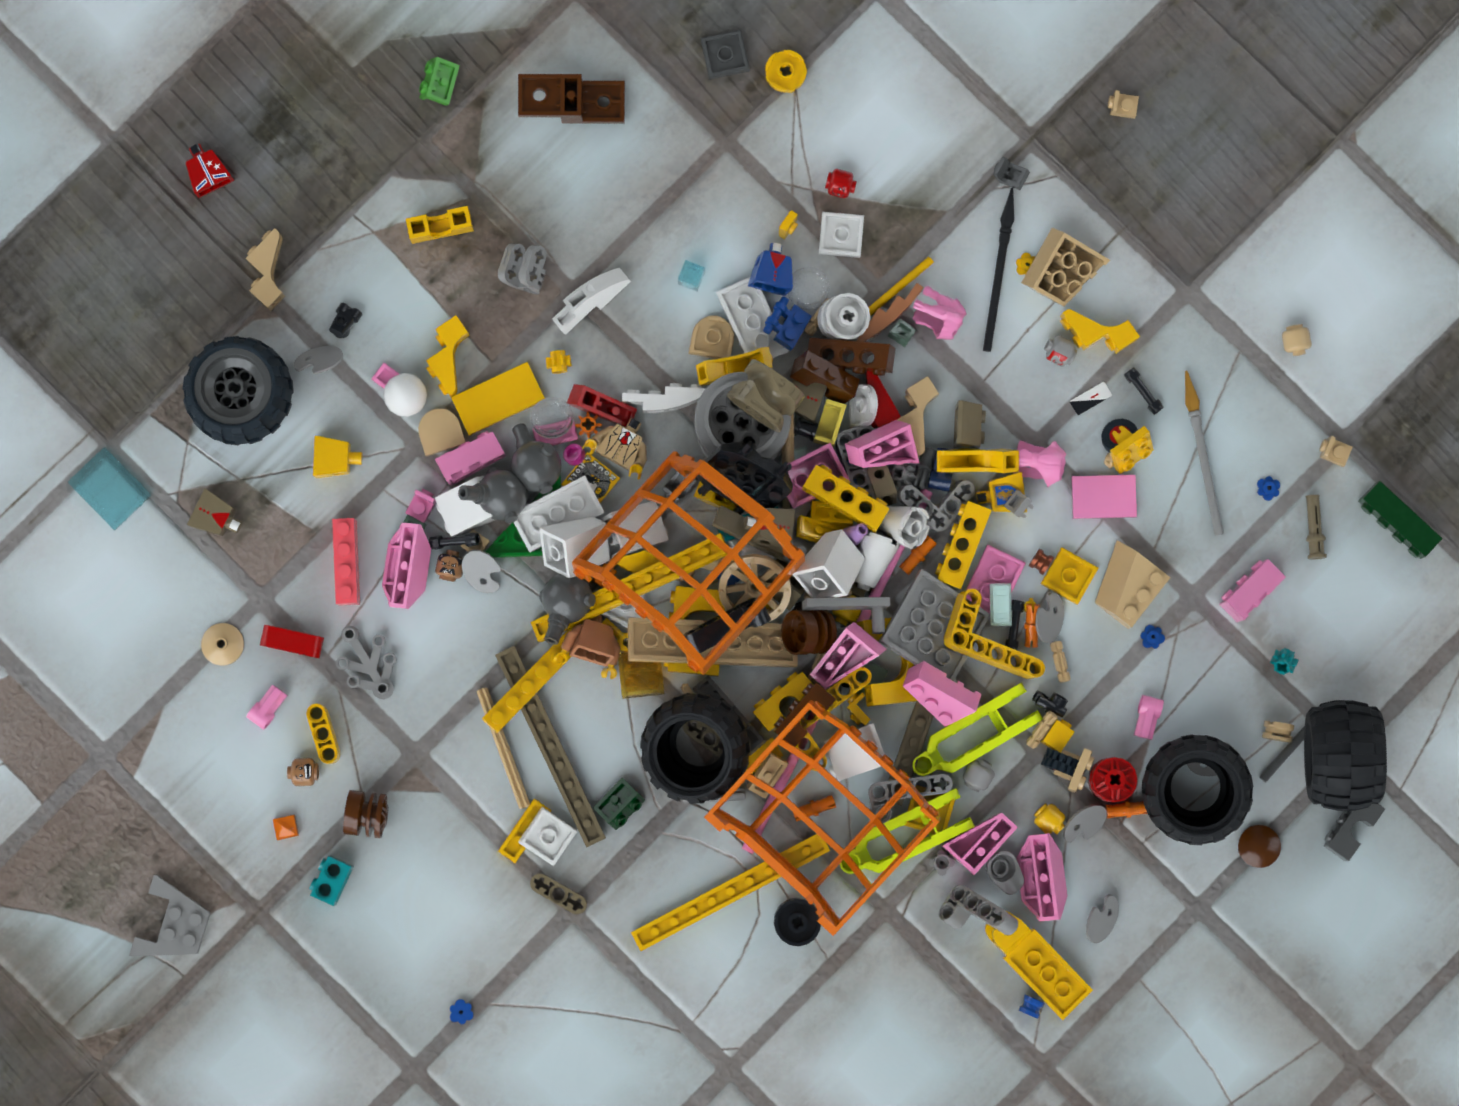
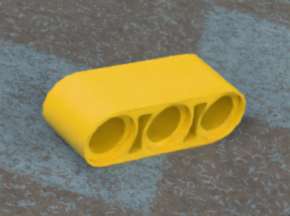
(330, 741)

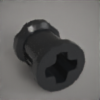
(805, 429)

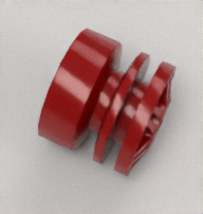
(1100, 779)

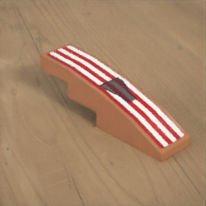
(883, 320)

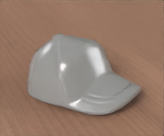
(1005, 872)

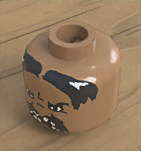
(449, 566)

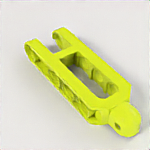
(931, 759)
(862, 857)

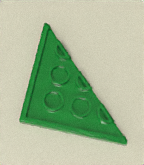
(510, 541)

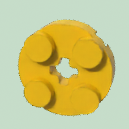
(781, 60)

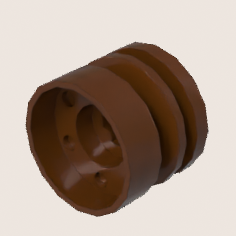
(808, 632)
(365, 814)

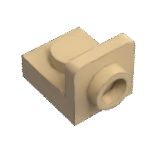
(1123, 105)
(1335, 451)

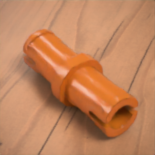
(917, 555)
(1030, 626)
(816, 807)
(1125, 809)

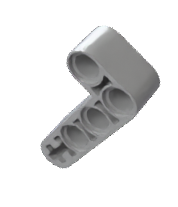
(855, 471)
(888, 787)
(964, 902)

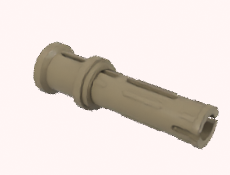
(1315, 537)

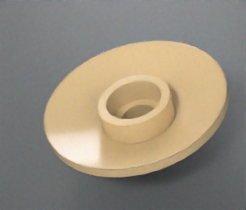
(233, 644)

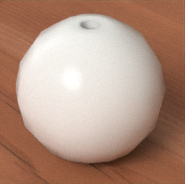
(405, 394)

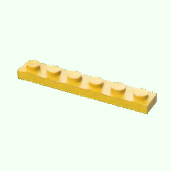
(525, 688)

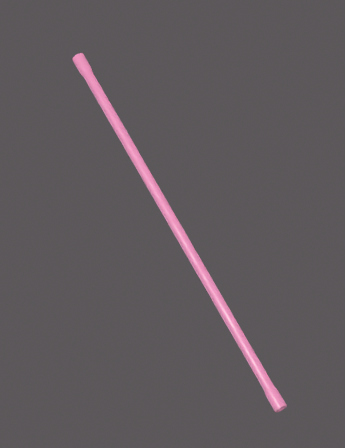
(865, 615)

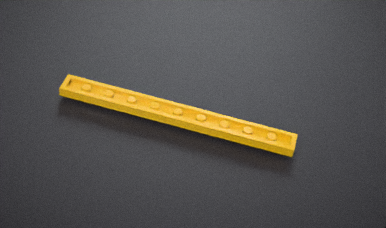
(644, 581)
(725, 894)

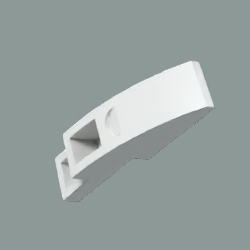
(589, 295)
(674, 398)

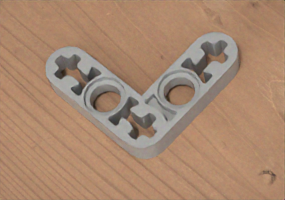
(940, 510)

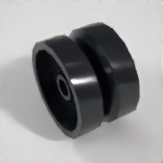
(784, 925)

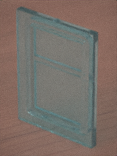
(109, 488)

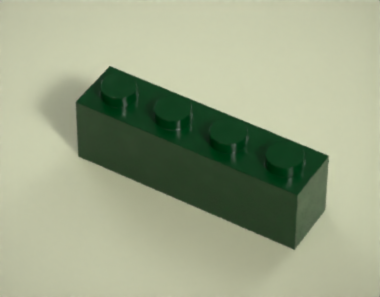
(1400, 520)

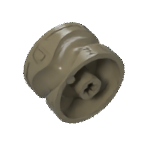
(766, 395)

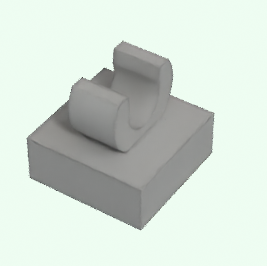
(1018, 504)

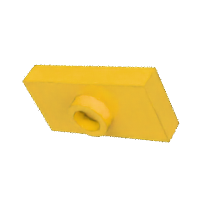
(788, 225)

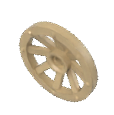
(750, 590)

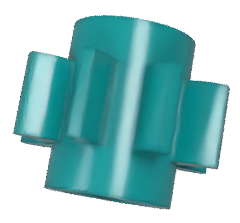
(1284, 661)

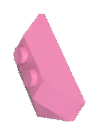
(406, 566)
(1044, 877)

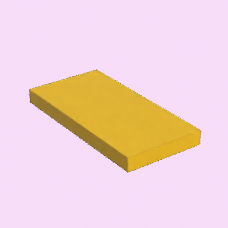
(498, 398)

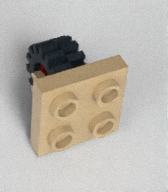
(1069, 766)

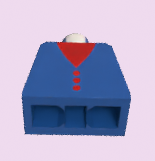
(772, 271)

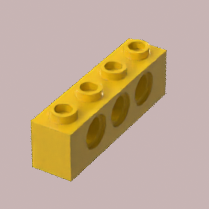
(833, 498)
(957, 577)

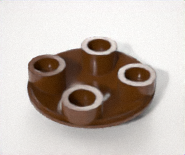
(1259, 846)

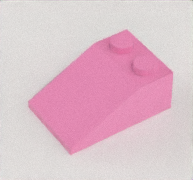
(803, 467)

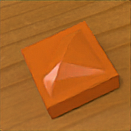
(285, 827)

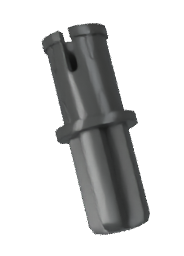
(924, 468)

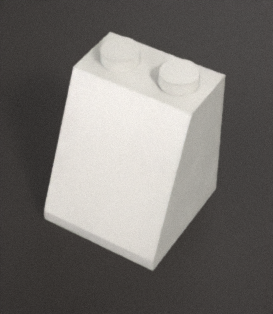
(461, 515)
(655, 535)
(566, 540)
(830, 566)
(849, 758)

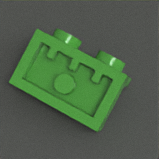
(439, 80)

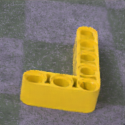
(985, 646)
(854, 687)

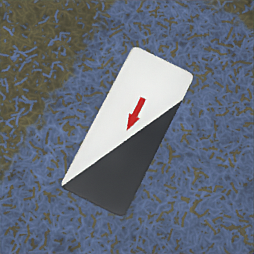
(1090, 398)

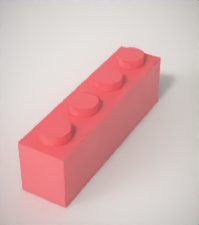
(346, 561)

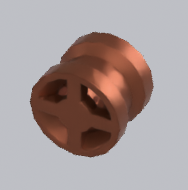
(1041, 561)

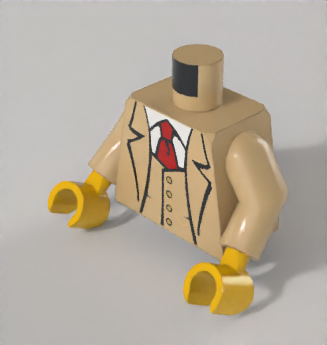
(621, 446)

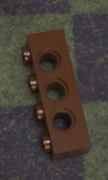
(883, 355)

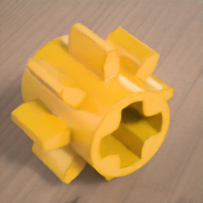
(558, 362)

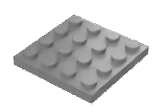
(921, 623)

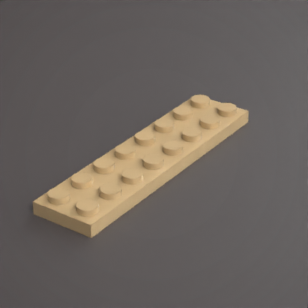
(751, 648)

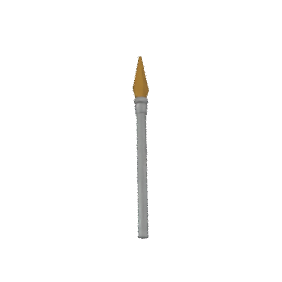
(1192, 403)

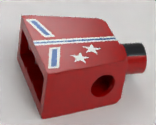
(206, 171)

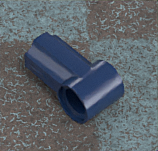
(939, 480)

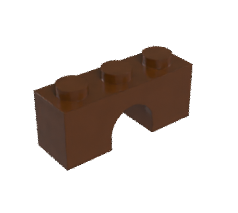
(813, 369)
(811, 692)

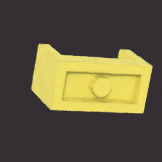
(829, 423)

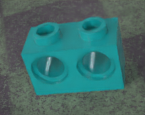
(336, 883)

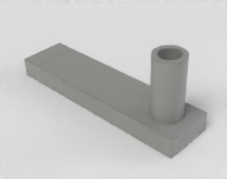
(875, 604)

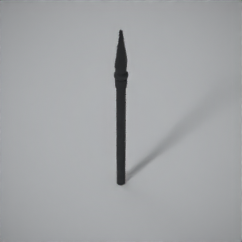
(1006, 223)

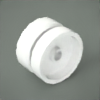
(855, 318)

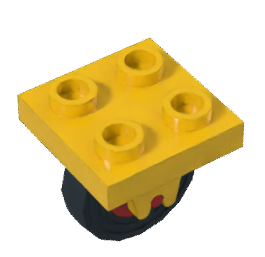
(1126, 443)

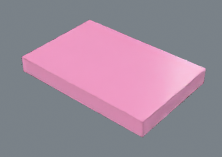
(1104, 496)
(994, 568)

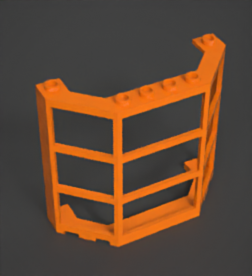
(685, 465)
(748, 834)

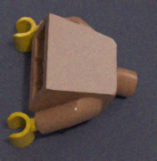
(592, 643)

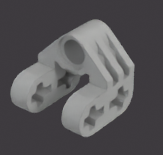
(524, 267)

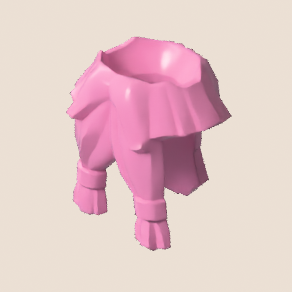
(945, 316)
(1043, 462)

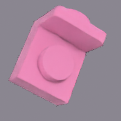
(421, 505)

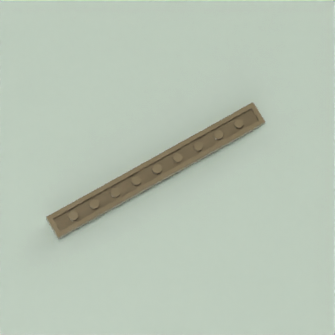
(553, 753)

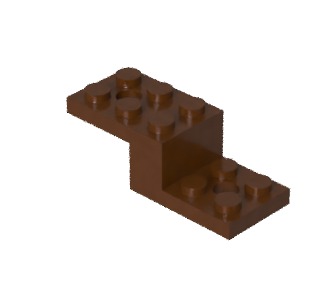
(571, 98)

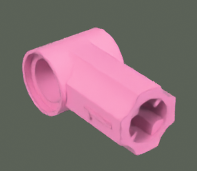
(264, 711)
(1149, 711)

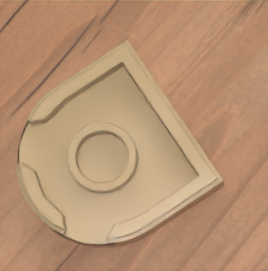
(712, 338)
(440, 431)

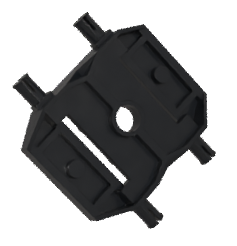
(740, 458)

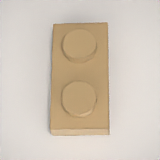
(769, 772)

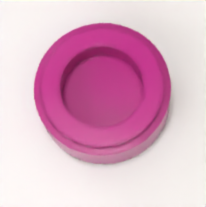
(574, 454)

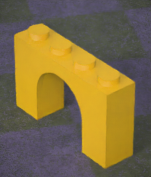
(678, 597)
(888, 692)

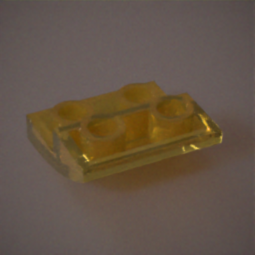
(640, 678)

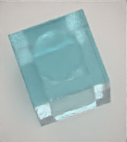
(691, 275)

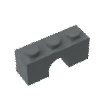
(1341, 839)

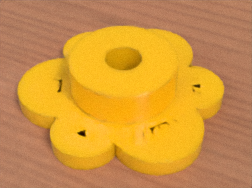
(1021, 263)

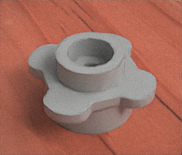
(941, 856)

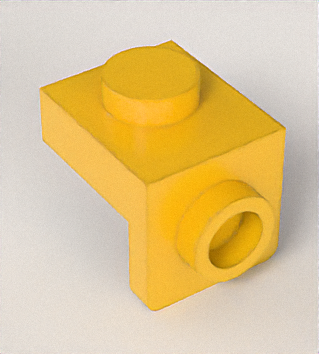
(857, 715)

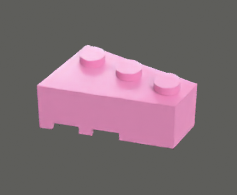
(883, 446)
(470, 458)
(1251, 590)
(846, 655)
(939, 694)
(981, 842)

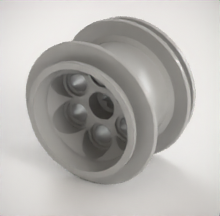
(710, 432)

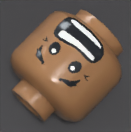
(303, 772)

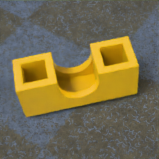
(428, 228)
(768, 711)

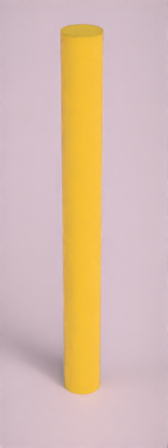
(900, 285)

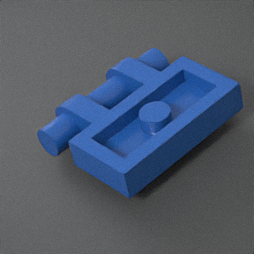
(792, 326)

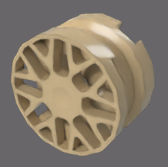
(1278, 729)

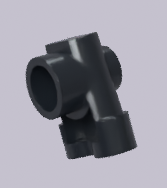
(344, 320)
(1055, 703)

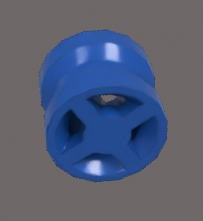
(1031, 1006)

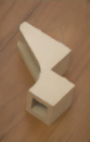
(264, 259)
(919, 396)

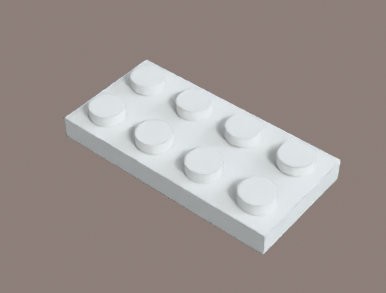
(747, 314)
(563, 505)

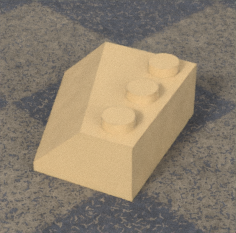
(1062, 267)
(1129, 585)

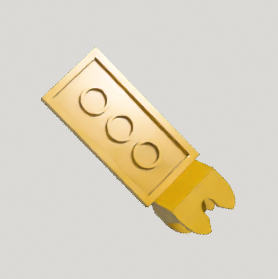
(1041, 968)

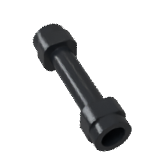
(1154, 405)
(469, 539)
(1017, 608)

